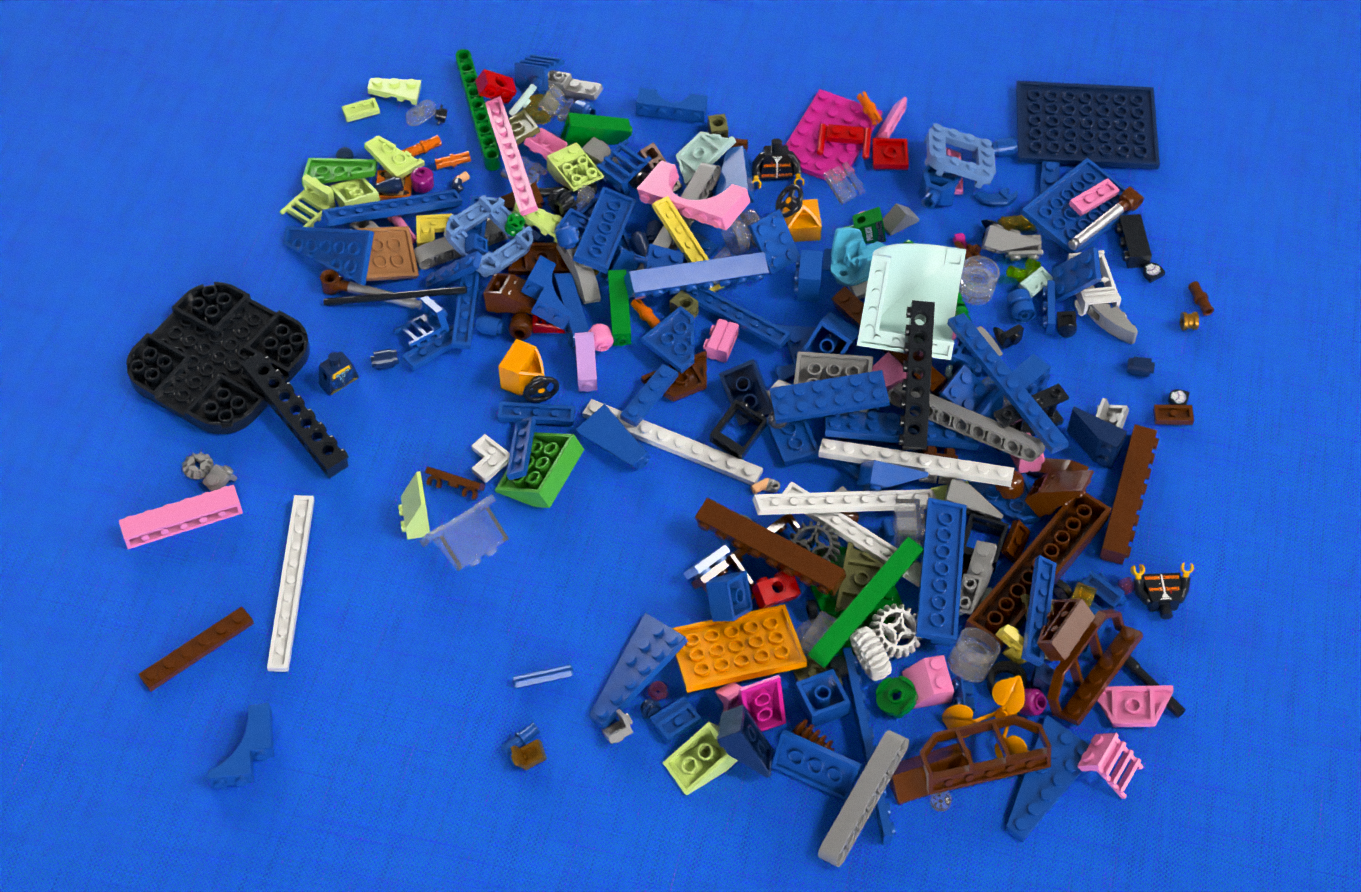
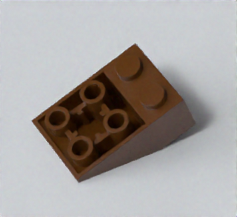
(505, 295)
(1057, 490)

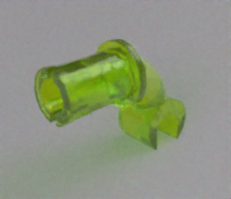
(1021, 274)

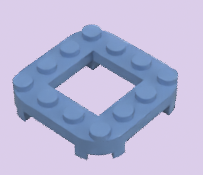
(982, 151)
(475, 214)

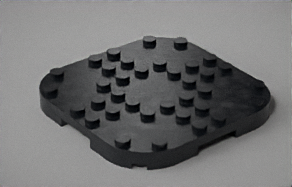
(198, 353)

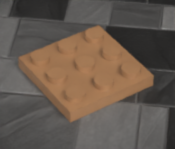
(391, 254)

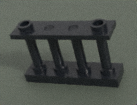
(1046, 399)

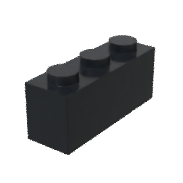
(1133, 240)

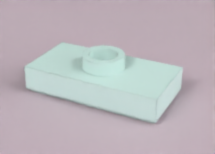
(523, 101)
(1036, 281)

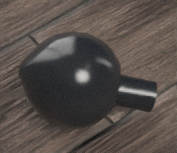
(638, 179)

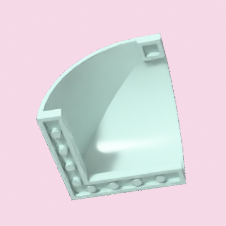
(908, 274)

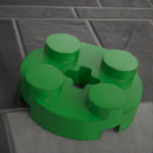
(904, 704)

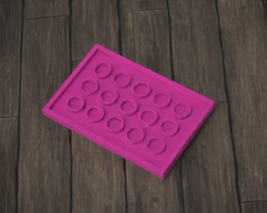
(827, 109)

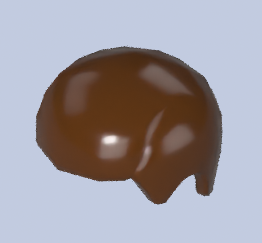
(1016, 488)

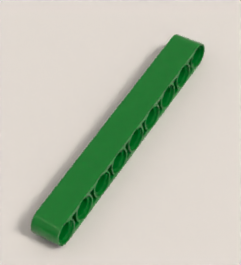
(478, 110)
(865, 602)

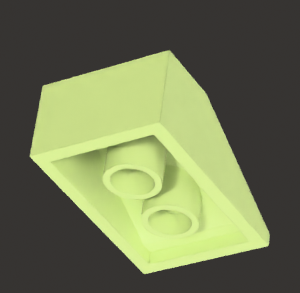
(354, 192)
(414, 509)
(699, 760)

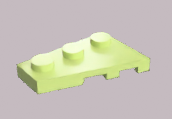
(397, 88)
(391, 158)
(541, 219)

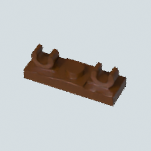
(454, 481)

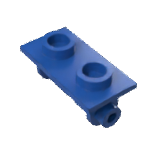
(961, 690)

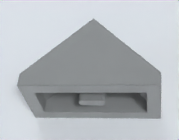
(898, 219)

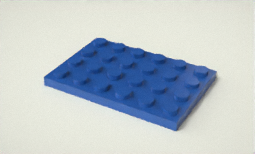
(1057, 219)

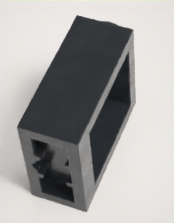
(728, 444)
(986, 525)

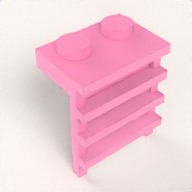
(1102, 756)

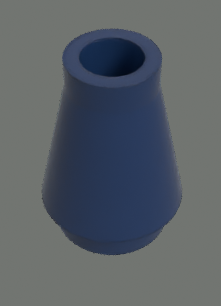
(391, 185)

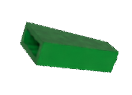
(584, 127)
(619, 308)

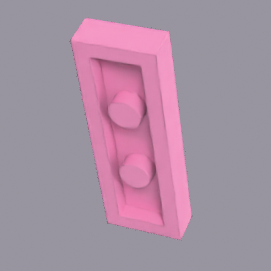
(1094, 197)

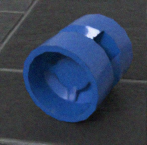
(1021, 306)

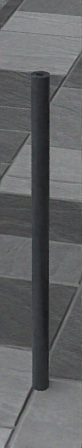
(395, 295)

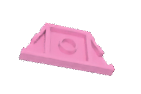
(1134, 704)

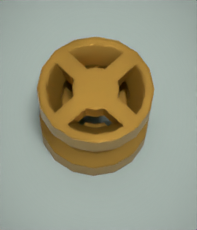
(1189, 321)

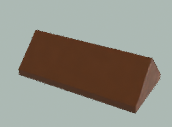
(910, 778)

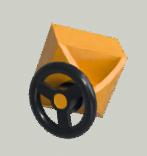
(800, 215)
(524, 370)

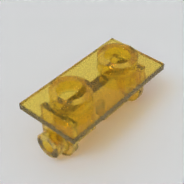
(1017, 223)

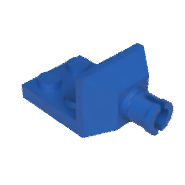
(938, 189)
(972, 394)

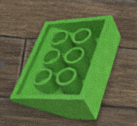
(548, 469)

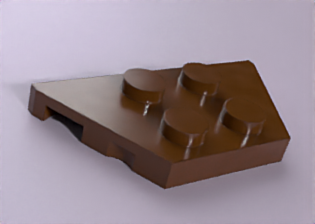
(526, 263)
(687, 383)

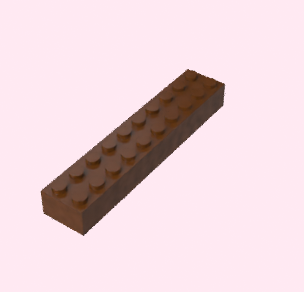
(1060, 542)

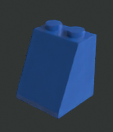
(831, 336)

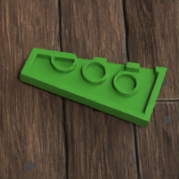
(339, 169)

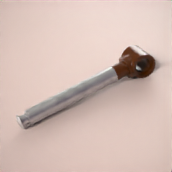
(1129, 200)
(333, 284)

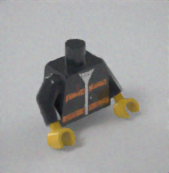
(776, 163)
(1162, 590)

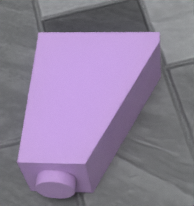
(586, 361)

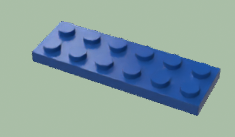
(604, 230)
(829, 397)

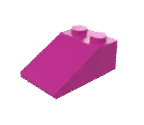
(764, 702)

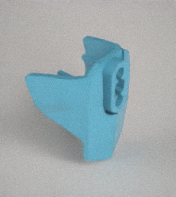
(851, 256)

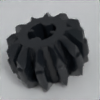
(561, 202)

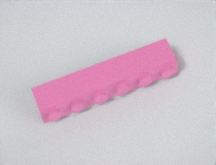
(180, 516)

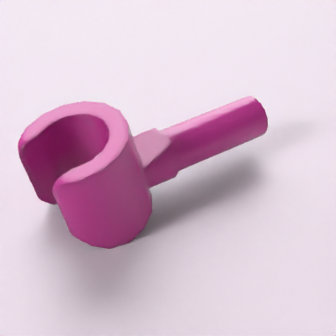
(961, 238)

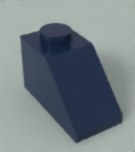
(1042, 678)

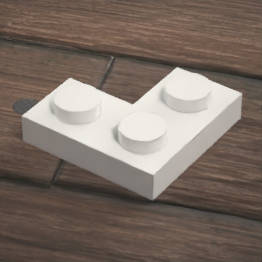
(493, 457)

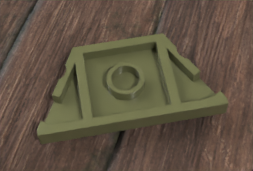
(859, 571)

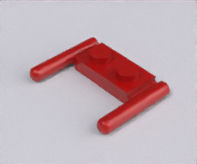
(844, 134)

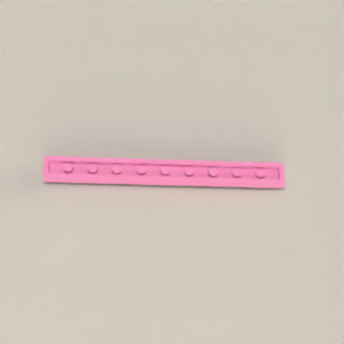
(511, 156)

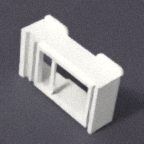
(1098, 295)

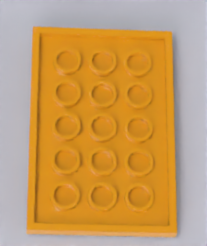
(740, 649)

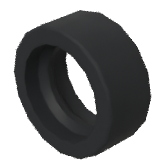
(1005, 667)

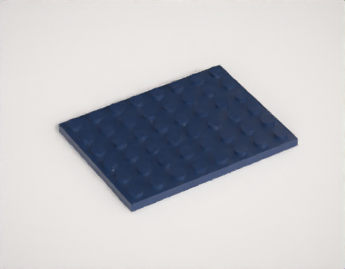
(1087, 121)

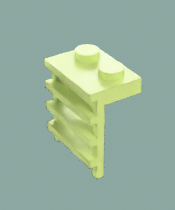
(314, 194)

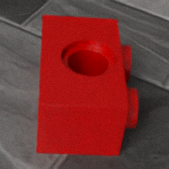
(495, 85)
(767, 597)

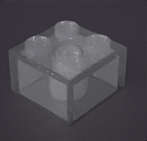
(908, 521)

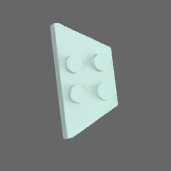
(702, 149)

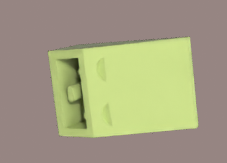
(572, 167)

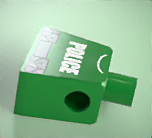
(870, 225)

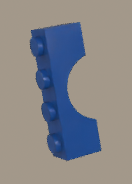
(689, 109)

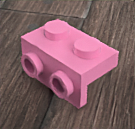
(545, 143)

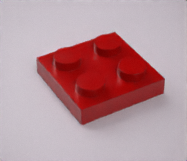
(890, 153)

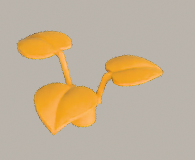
(1011, 697)

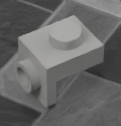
(219, 477)
(620, 729)

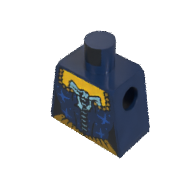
(336, 373)

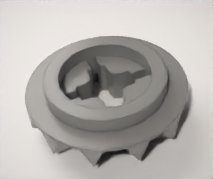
(192, 471)

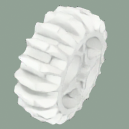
(888, 629)
(870, 653)

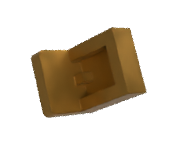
(528, 755)

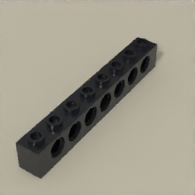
(924, 311)
(330, 464)

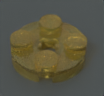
(538, 117)

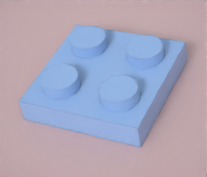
(707, 563)

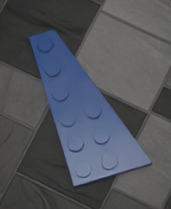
(338, 249)
(642, 660)
(1046, 786)

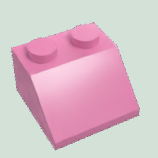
(931, 681)

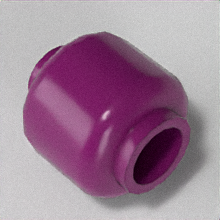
(422, 179)
(1034, 702)

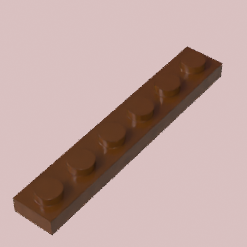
(196, 649)

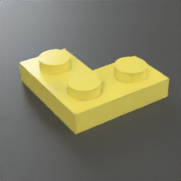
(429, 225)
(1014, 641)

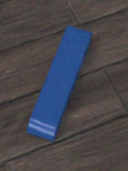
(567, 293)

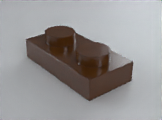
(1173, 414)
(1015, 541)

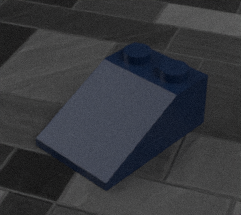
(747, 385)
(1096, 437)
(745, 740)

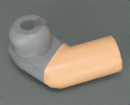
(765, 484)

